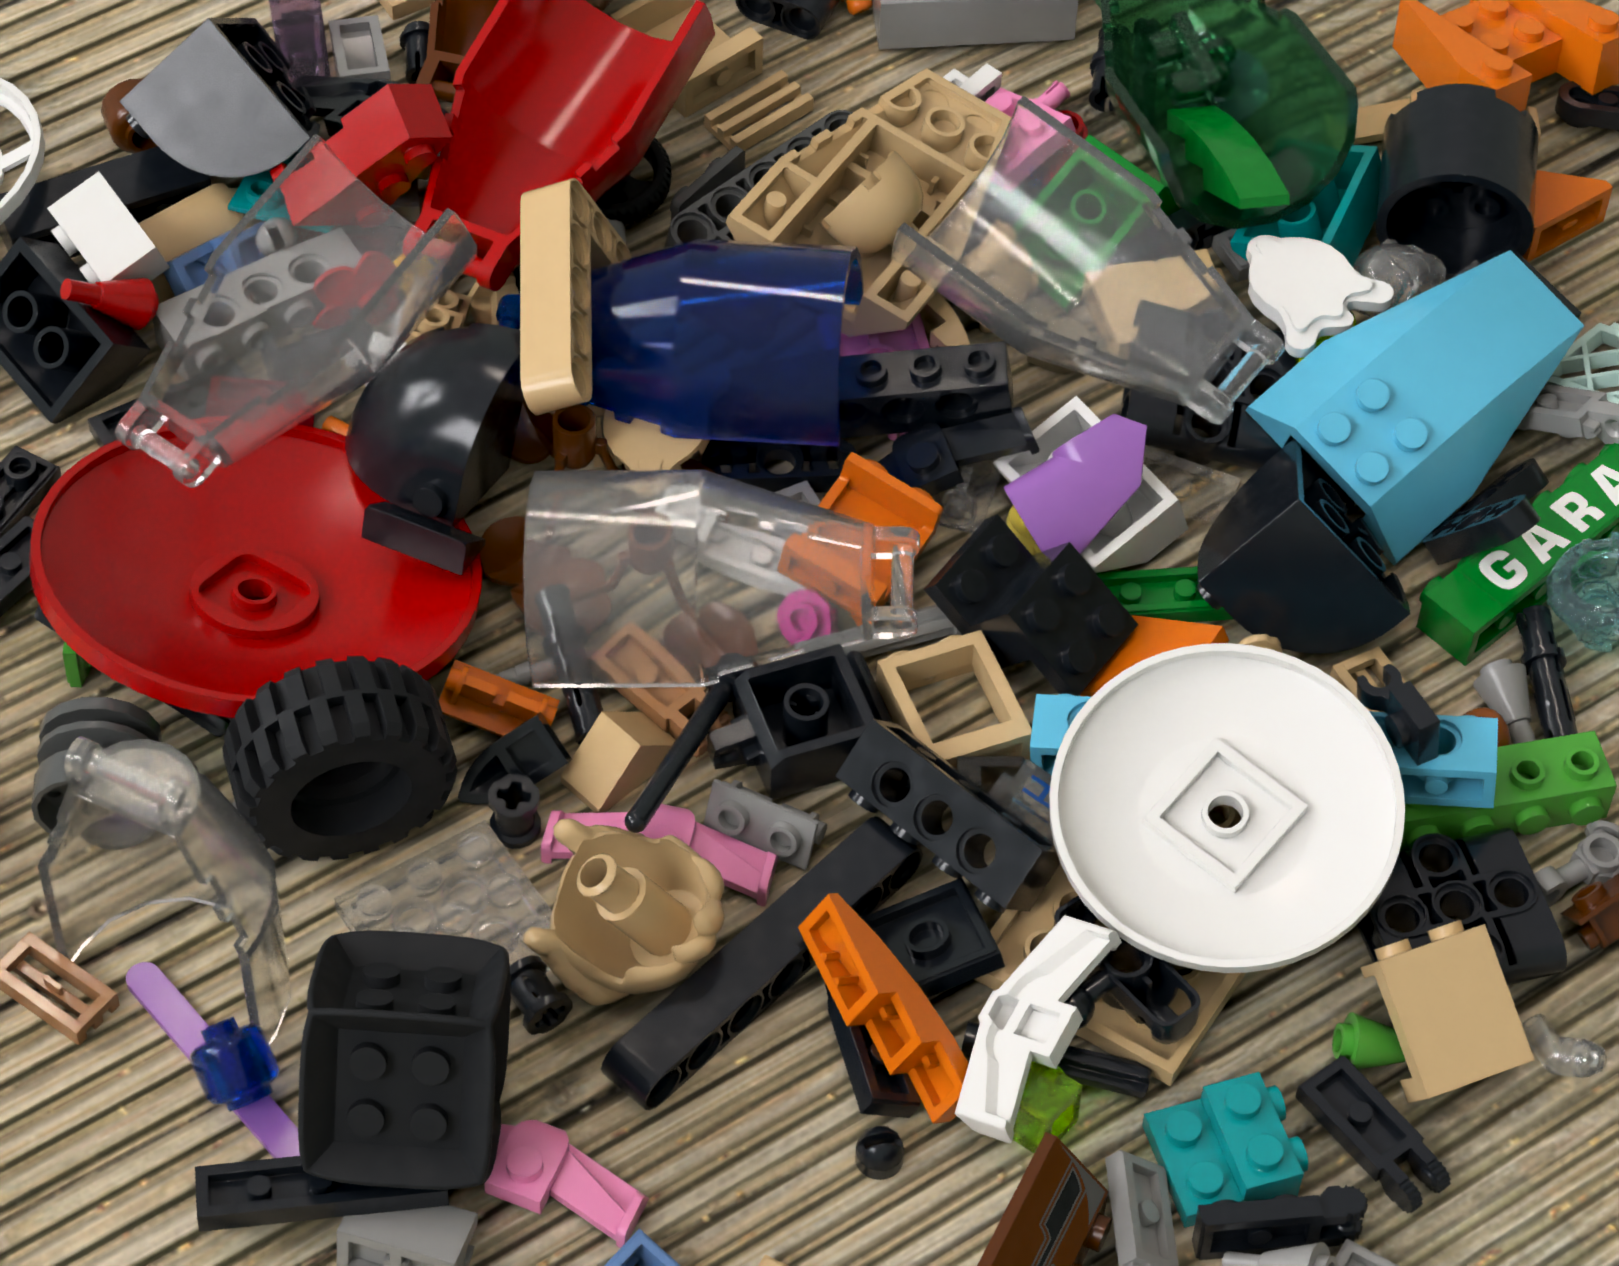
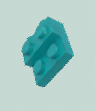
(1226, 1146)

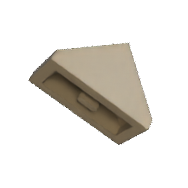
(615, 758)

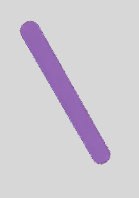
(183, 1027)

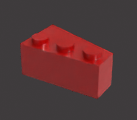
(390, 138)

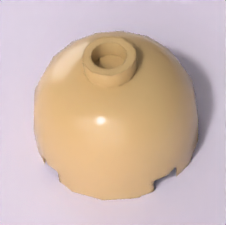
(877, 207)

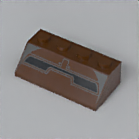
(1051, 1214)

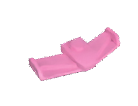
(739, 863)
(540, 1163)

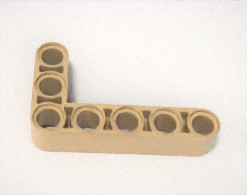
(559, 245)

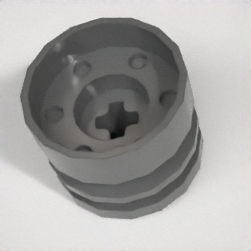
(94, 718)

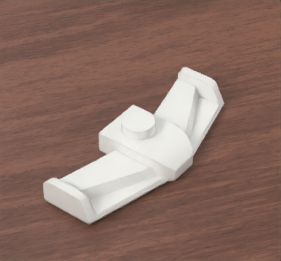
(1028, 1024)

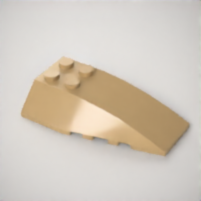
(937, 132)

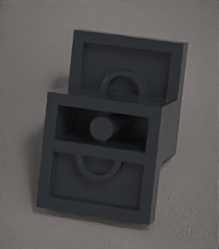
(1032, 605)

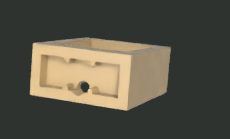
(948, 659)

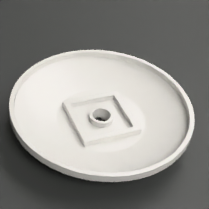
(1239, 732)

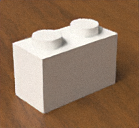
(105, 234)

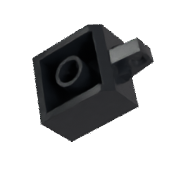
(793, 721)

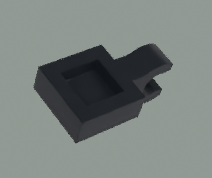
(1409, 717)

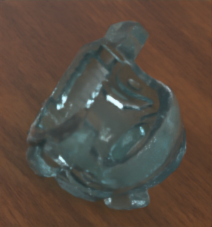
(1586, 591)

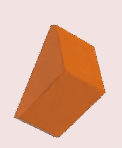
(1565, 209)

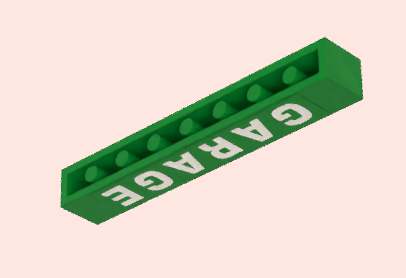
(1490, 587)

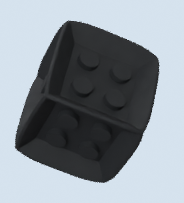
(404, 1060)

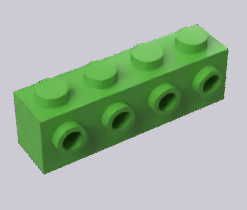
(1535, 789)

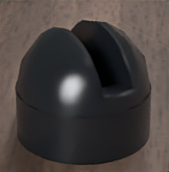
(880, 1160)

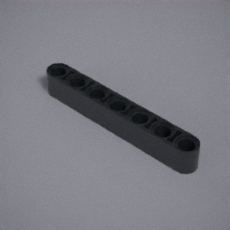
(754, 967)

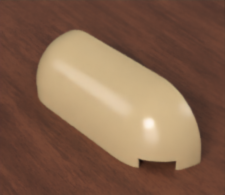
(190, 225)

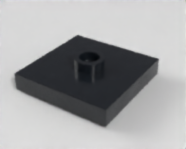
(938, 937)

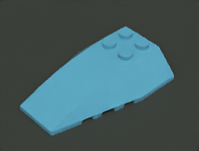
(1423, 395)

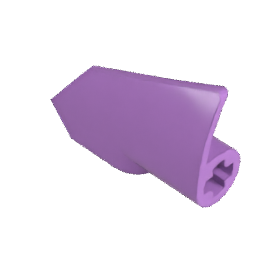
(1081, 484)

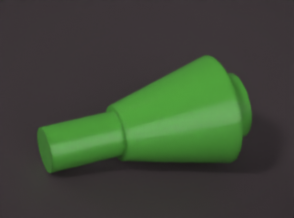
(1366, 1042)

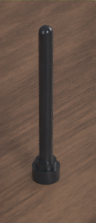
(680, 753)

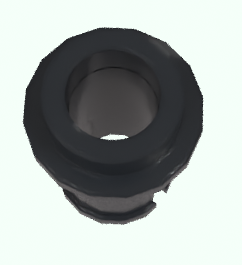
(414, 43)

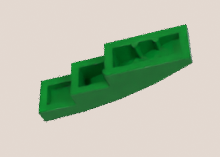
(1230, 158)

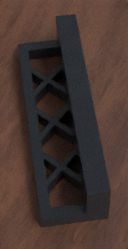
(284, 1193)

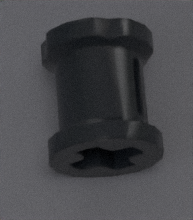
(515, 810)
(548, 998)

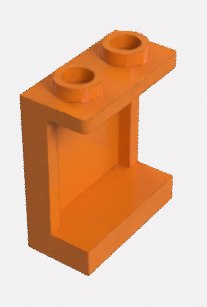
(875, 496)

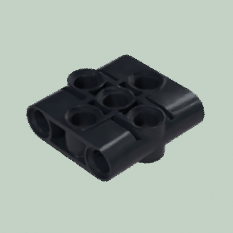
(1234, 442)
(1470, 884)

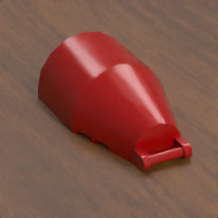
(546, 101)

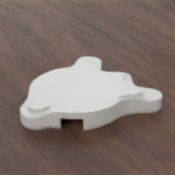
(1309, 289)

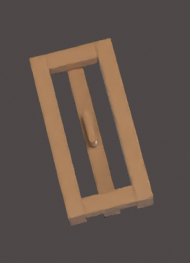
(87, 1016)

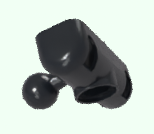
(1142, 993)

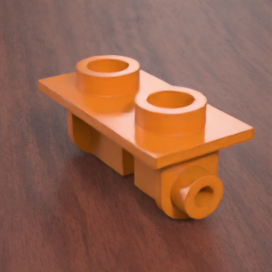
(491, 700)

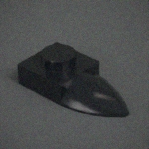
(526, 750)

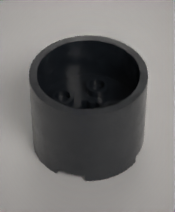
(1458, 175)

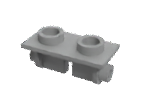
(762, 823)

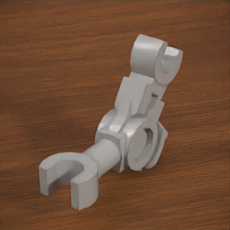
(1592, 862)

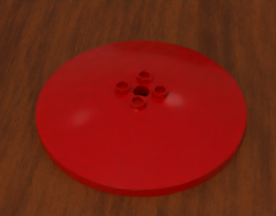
(167, 576)

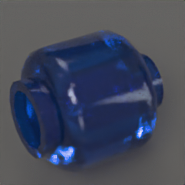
(234, 1064)

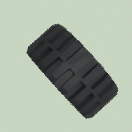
(340, 758)

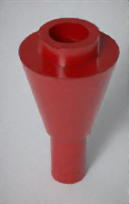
(125, 300)

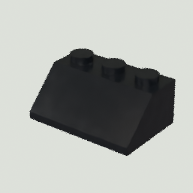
(57, 347)

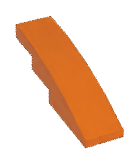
(881, 994)

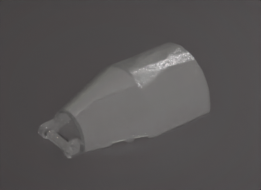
(1088, 272)
(292, 315)
(695, 578)
(155, 831)

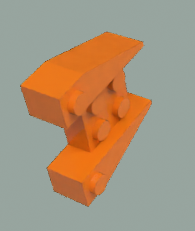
(1510, 45)

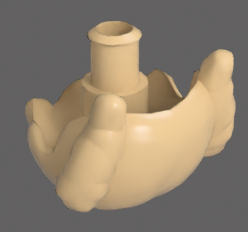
(628, 913)

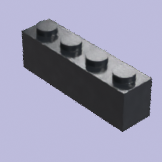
(142, 181)

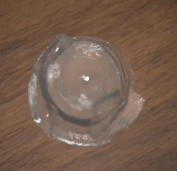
(1402, 267)

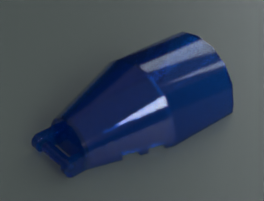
(722, 338)

